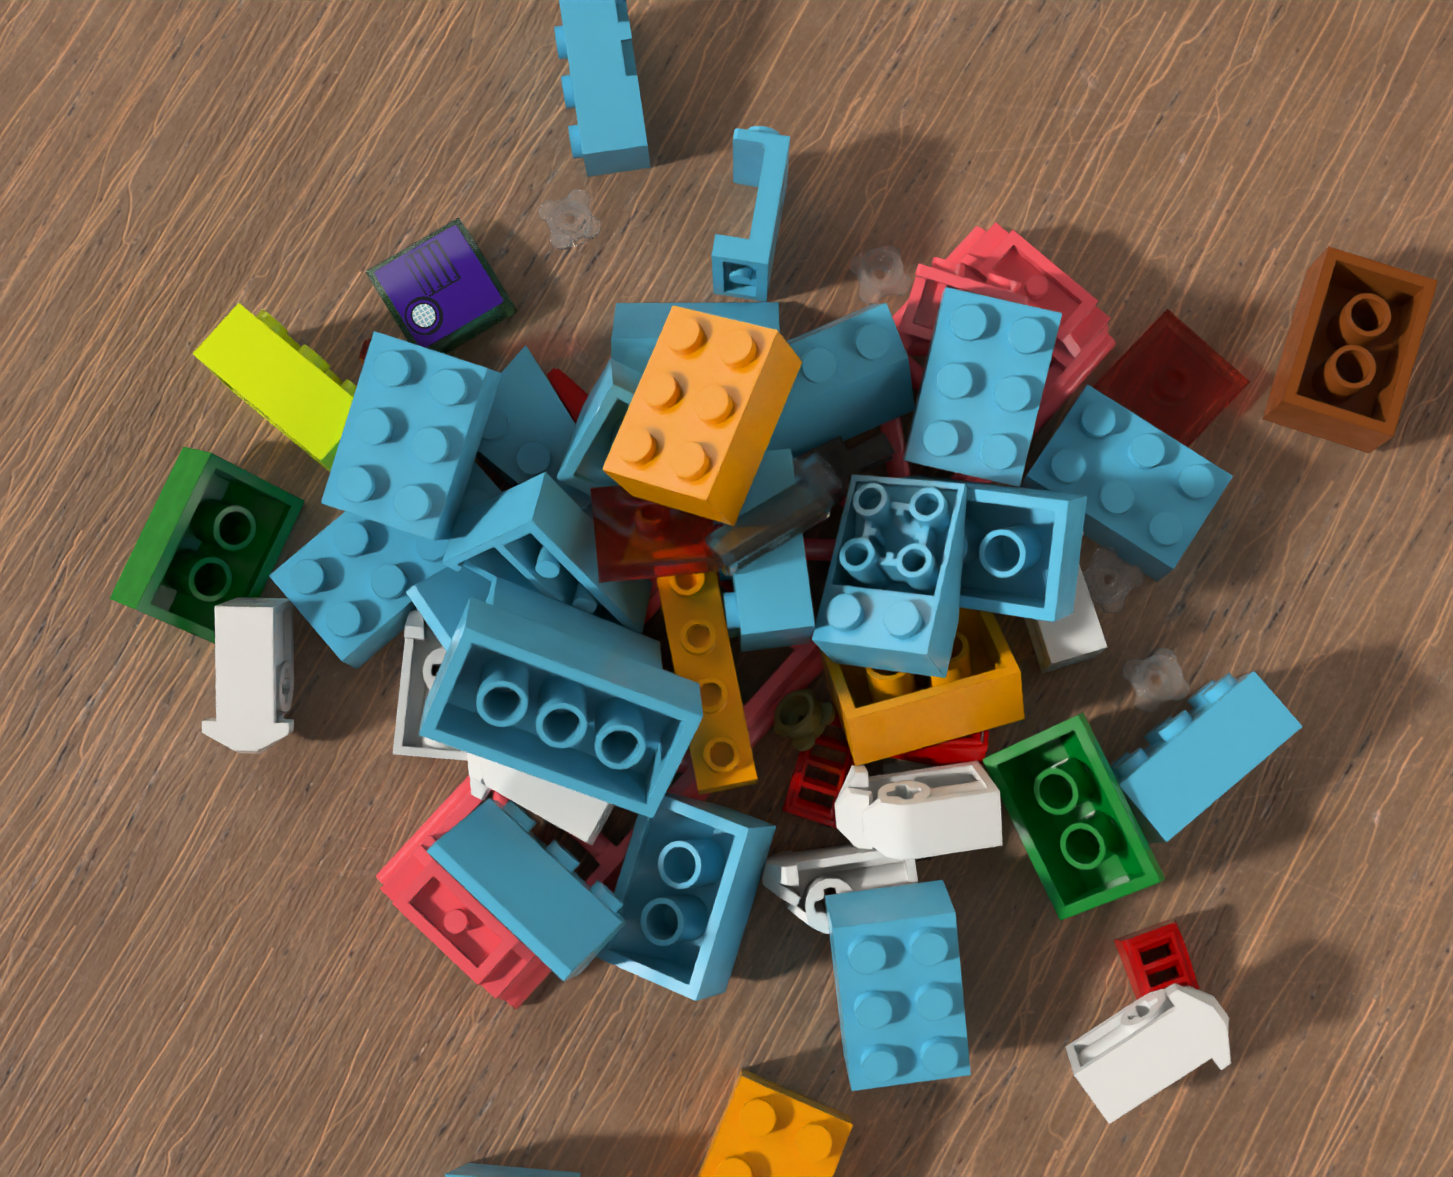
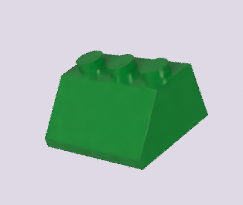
(206, 543)
(1073, 818)

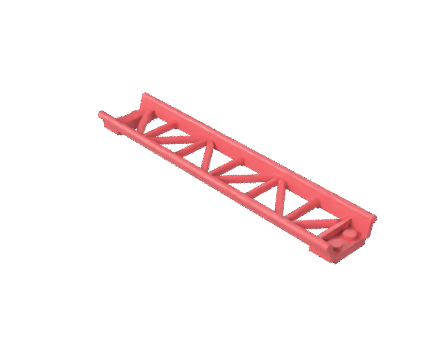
(462, 923)

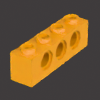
(704, 654)

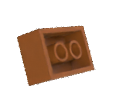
(1350, 350)

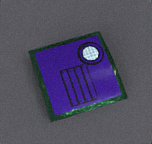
(442, 289)

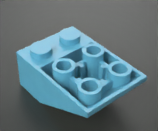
(895, 576)

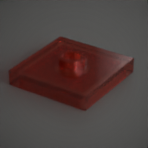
(1173, 380)
(647, 538)

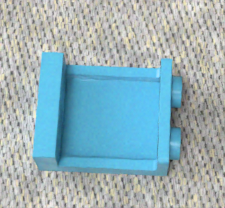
(745, 265)

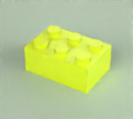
(280, 380)

